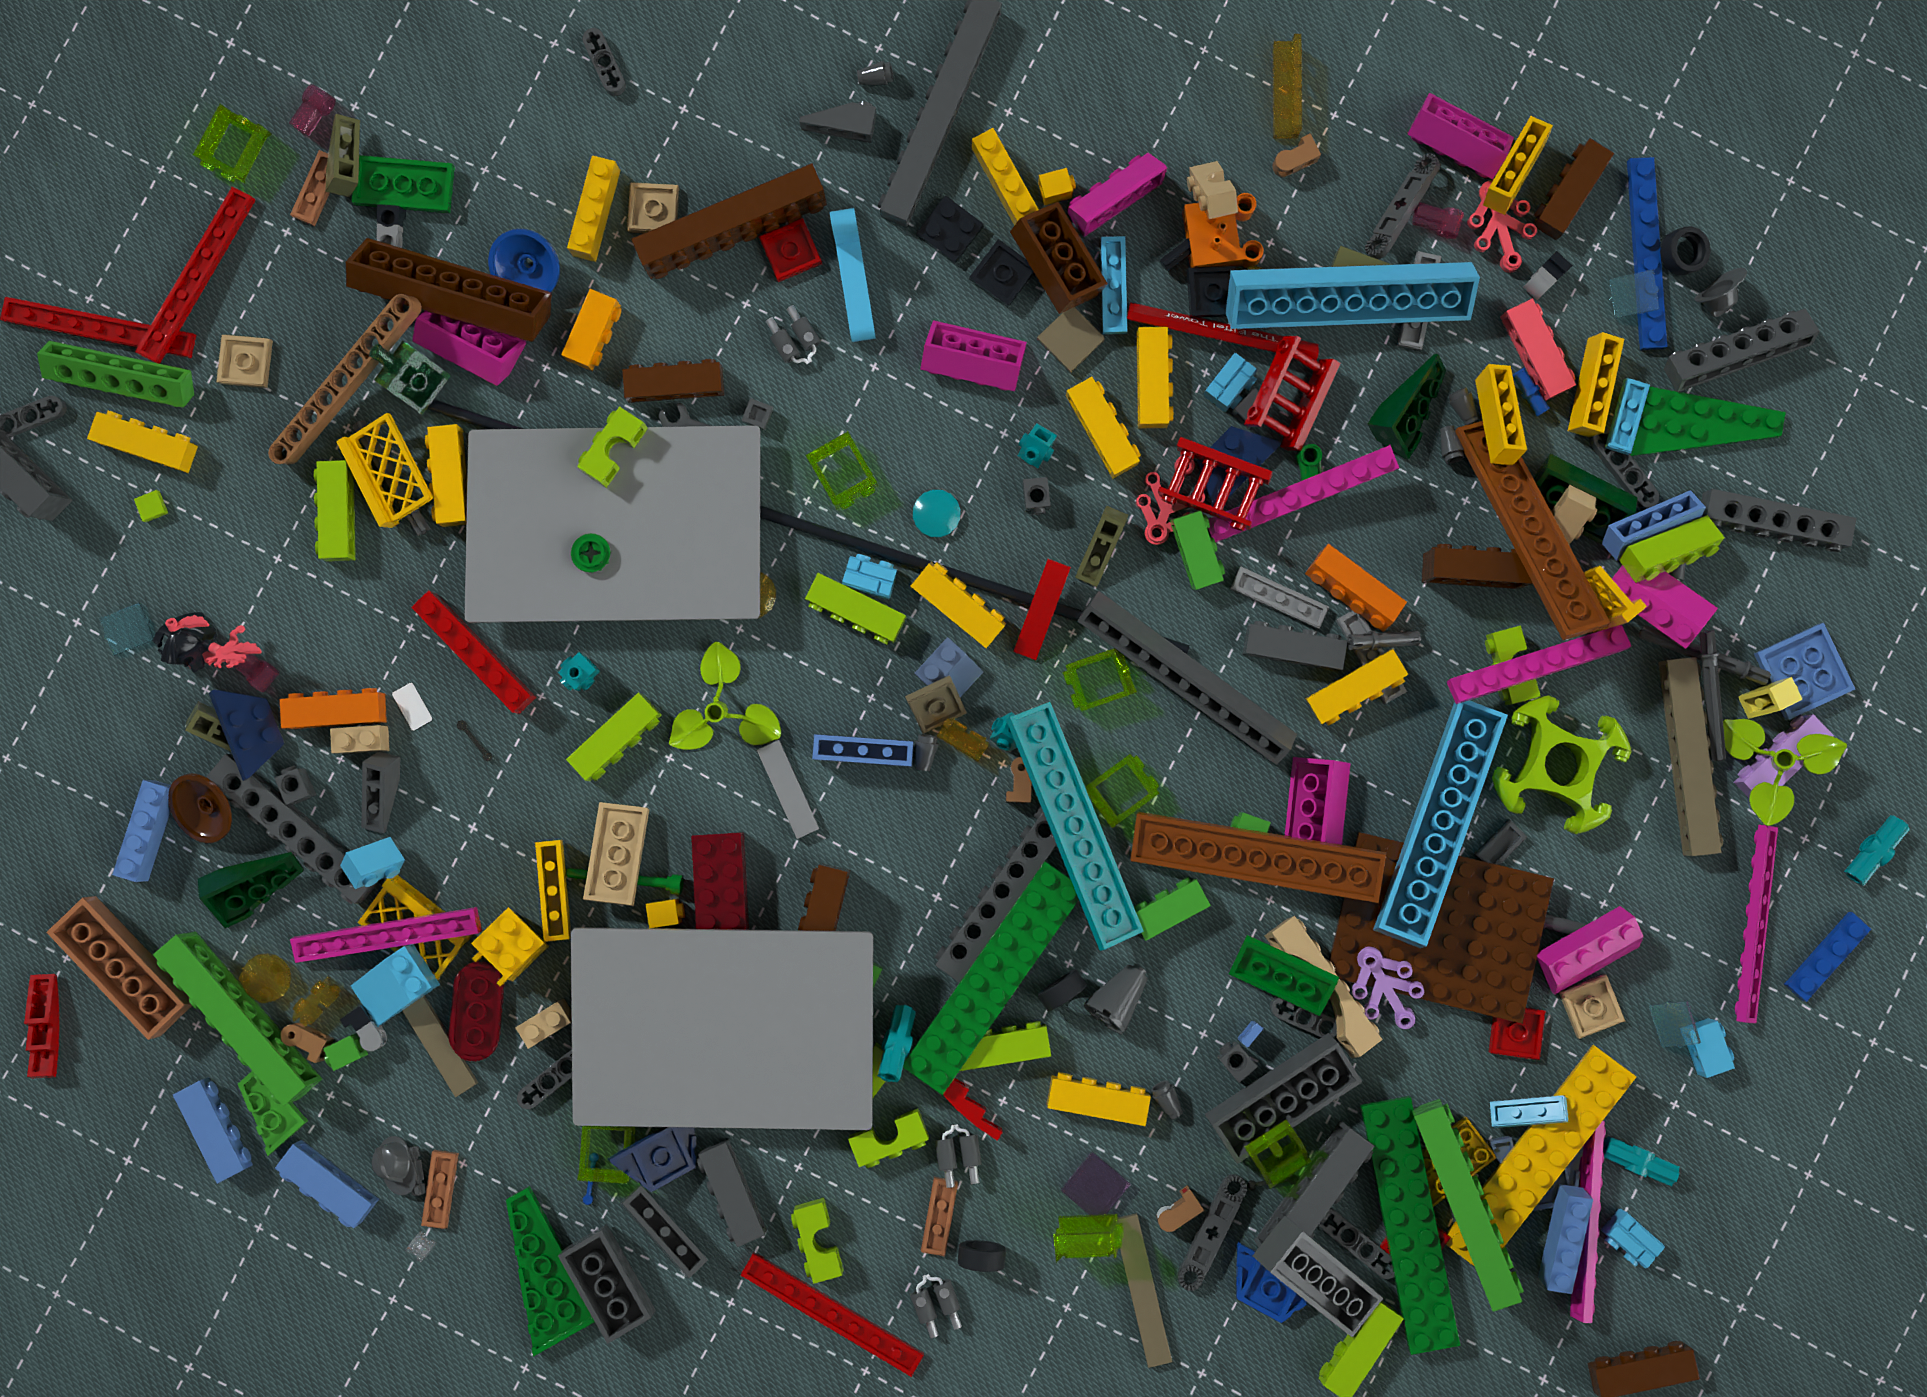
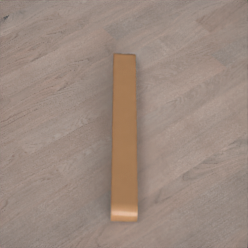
(333, 383)

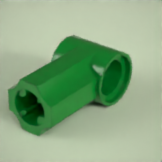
(1309, 469)

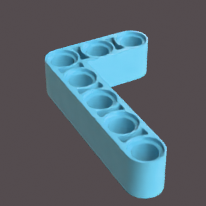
(852, 274)

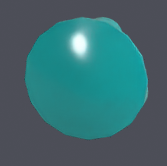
(936, 513)

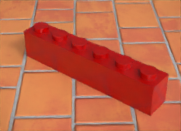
(473, 652)

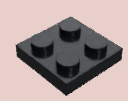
(950, 229)
(1002, 273)
(1208, 291)

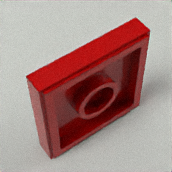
(790, 250)
(1517, 1038)

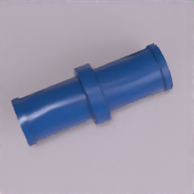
(1530, 392)

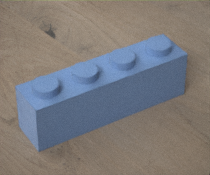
(1652, 522)
(863, 750)
(144, 832)
(213, 1129)
(326, 1184)
(1565, 1238)

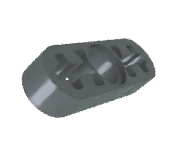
(596, 55)

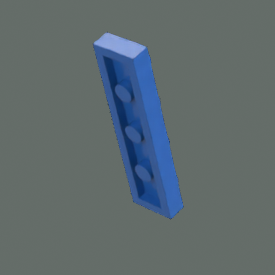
(1827, 956)

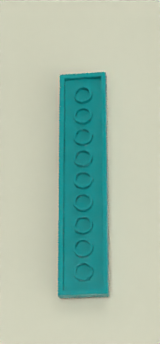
(1074, 826)

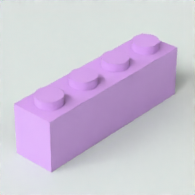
(1762, 769)

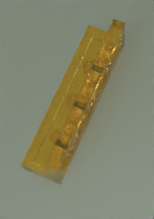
(1287, 88)

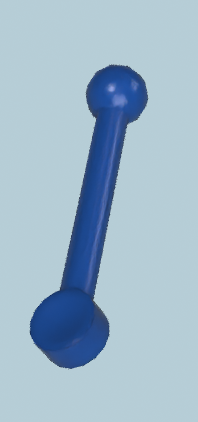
(588, 1198)

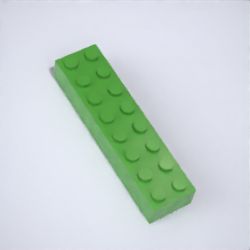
(236, 1017)
(1469, 1210)

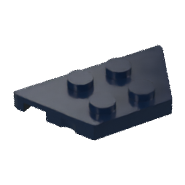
(1242, 445)
(248, 729)
(658, 1157)

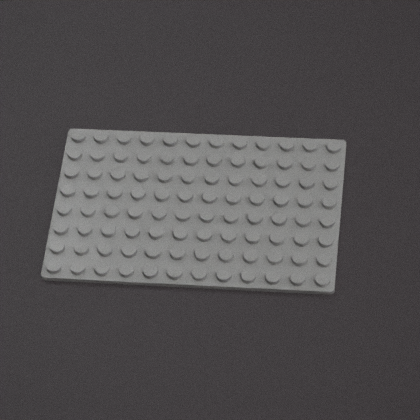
(673, 515)
(722, 1028)

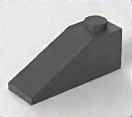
(847, 121)
(379, 789)

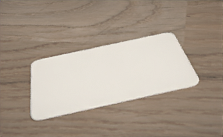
(412, 706)

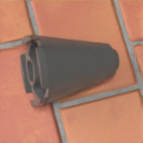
(1118, 998)

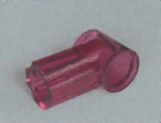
(314, 106)
(1443, 221)
(258, 672)

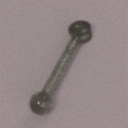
(462, 725)
(1293, 1179)

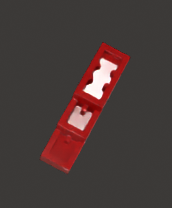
(1042, 609)
(43, 1026)
(970, 1109)

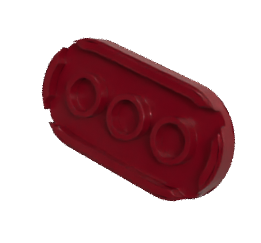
(476, 1011)

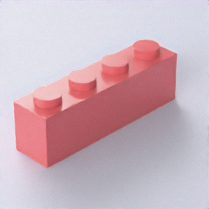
(1538, 350)

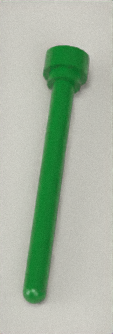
(671, 883)

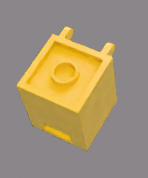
(509, 945)

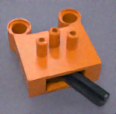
(1214, 240)

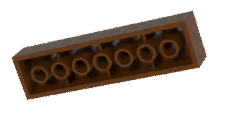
(730, 222)
(449, 289)

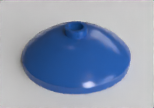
(510, 255)

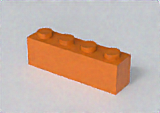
(1355, 588)
(333, 710)

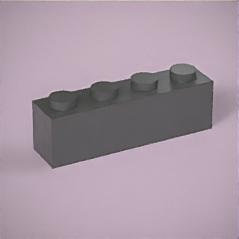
(1295, 647)
(732, 1193)
(663, 1231)

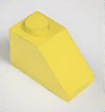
(1770, 698)

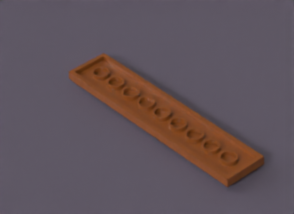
(1535, 538)
(1258, 856)

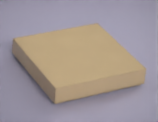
(651, 206)
(244, 361)
(1591, 1006)

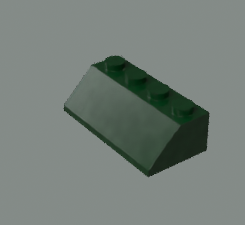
(1611, 502)

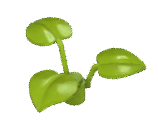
(690, 727)
(1774, 802)

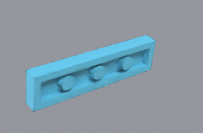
(1114, 294)

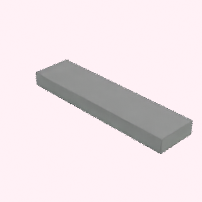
(1413, 333)
(1279, 598)
(1356, 624)
(788, 789)

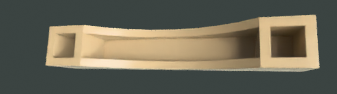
(1353, 1027)

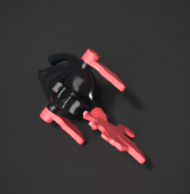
(190, 638)

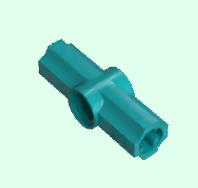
(1877, 850)
(896, 1043)
(1640, 1161)

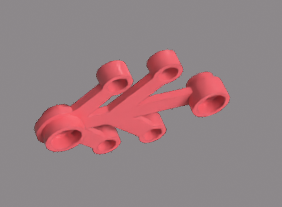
(1501, 222)
(1165, 508)

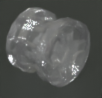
(421, 1246)

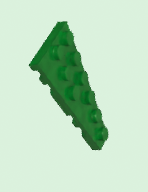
(1691, 421)
(547, 1291)

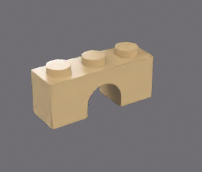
(1212, 192)

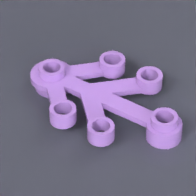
(1385, 985)

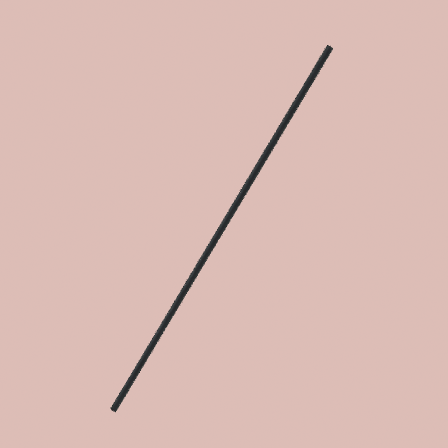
(824, 532)

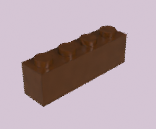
(1572, 189)
(673, 381)
(1643, 1370)

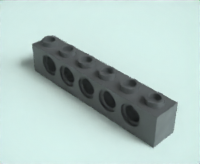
(1799, 330)
(1839, 527)

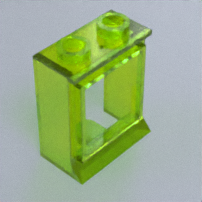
(213, 136)
(846, 498)
(1078, 697)
(1102, 806)
(1292, 1155)
(602, 1175)
(1088, 1236)

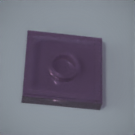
(1095, 1186)

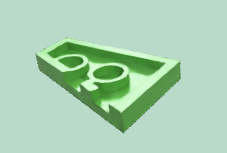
(273, 1120)

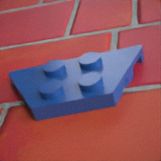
(1262, 1289)

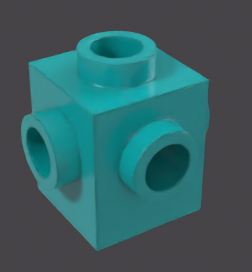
(1037, 446)
(586, 669)
(1002, 735)

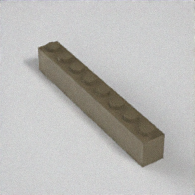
(1690, 757)

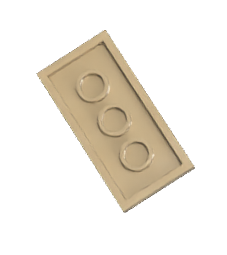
(616, 854)

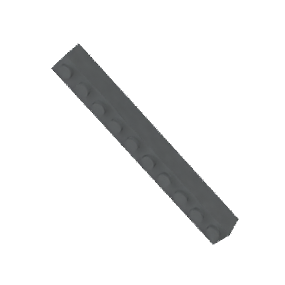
(940, 110)
(1187, 677)

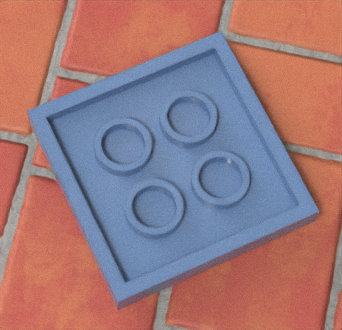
(1812, 664)

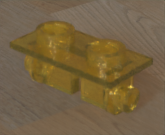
(955, 735)
(308, 1008)

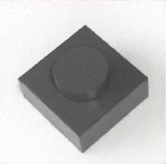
(757, 414)

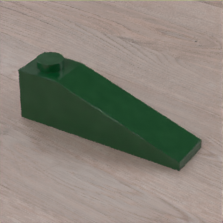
(1402, 414)
(240, 888)

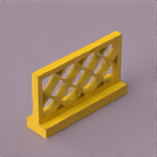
(371, 484)
(1612, 599)
(420, 906)

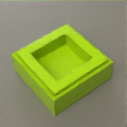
(151, 506)

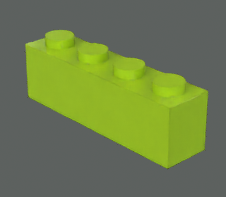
(335, 511)
(1671, 549)
(855, 608)
(614, 737)
(1010, 1046)
(1358, 1353)

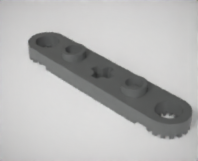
(1408, 197)
(1204, 1249)

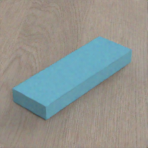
(1627, 416)
(1529, 1111)

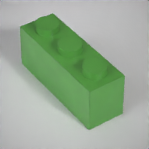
(1197, 549)
(1171, 907)

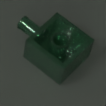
(409, 375)

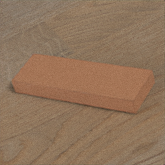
(313, 194)
(439, 1189)
(939, 1217)

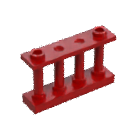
(1312, 399)
(1212, 459)

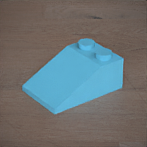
(394, 984)

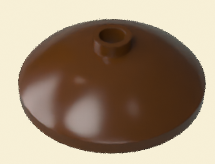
(200, 808)

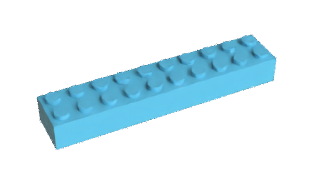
(1351, 295)
(1440, 823)

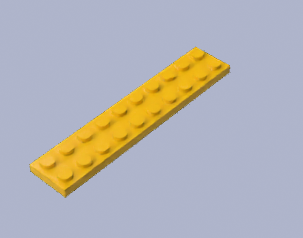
(1549, 1148)

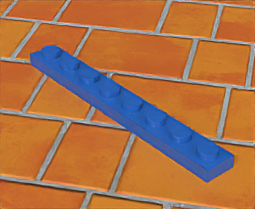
(1647, 246)

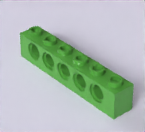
(116, 374)

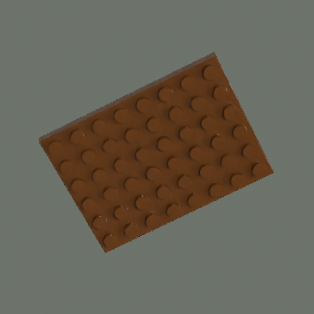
(1480, 943)

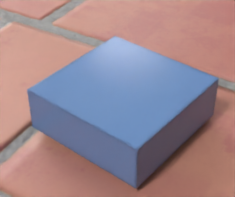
(1250, 1033)

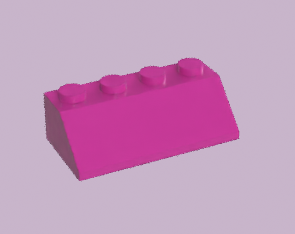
(1460, 136)
(1117, 193)
(469, 346)
(973, 356)
(1669, 604)
(1317, 799)
(1589, 949)

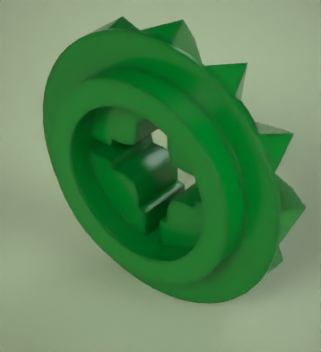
(583, 545)

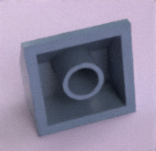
(952, 661)

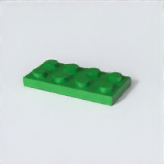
(404, 184)
(1283, 975)

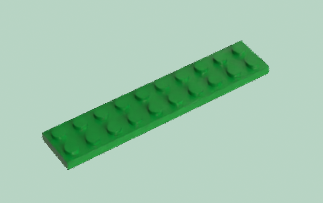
(992, 978)
(1410, 1225)

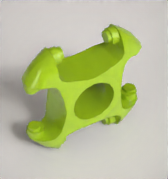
(1588, 757)

